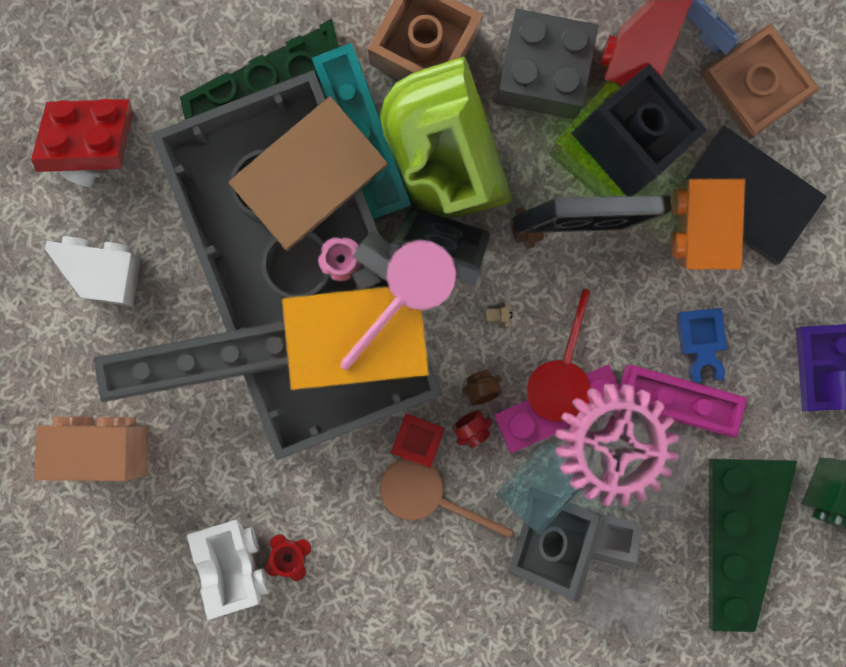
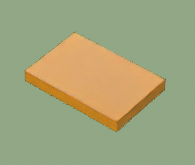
(329, 325)

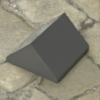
(561, 553)

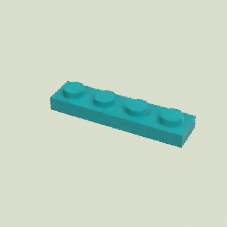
(347, 85)

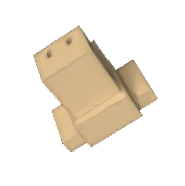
(499, 315)

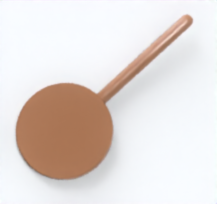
(417, 491)

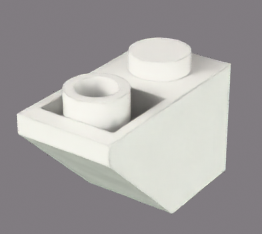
(98, 273)

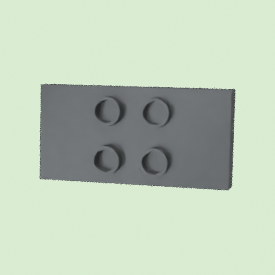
(254, 271)

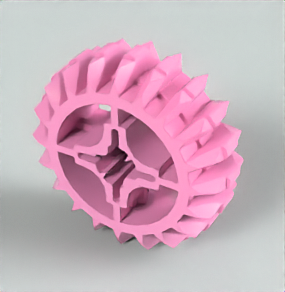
(616, 461)

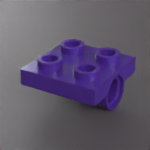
(822, 367)

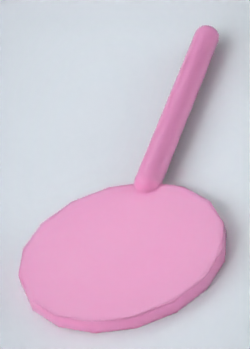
(418, 277)

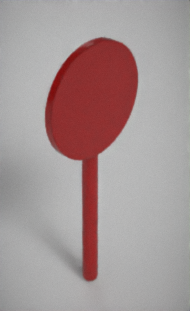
(560, 382)

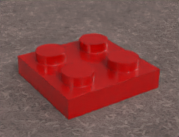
(82, 135)

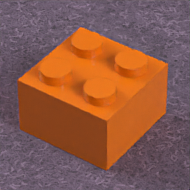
(708, 223)

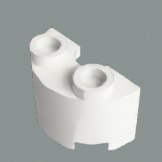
(228, 568)

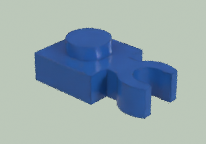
(701, 335)

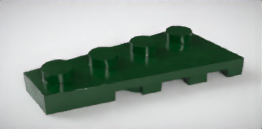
(262, 72)
(744, 530)

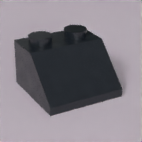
(639, 131)

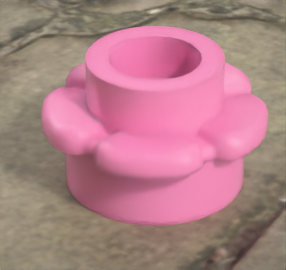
(328, 259)

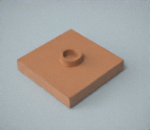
(760, 81)

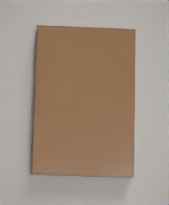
(308, 173)

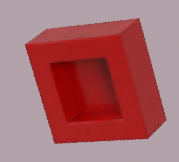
(417, 441)

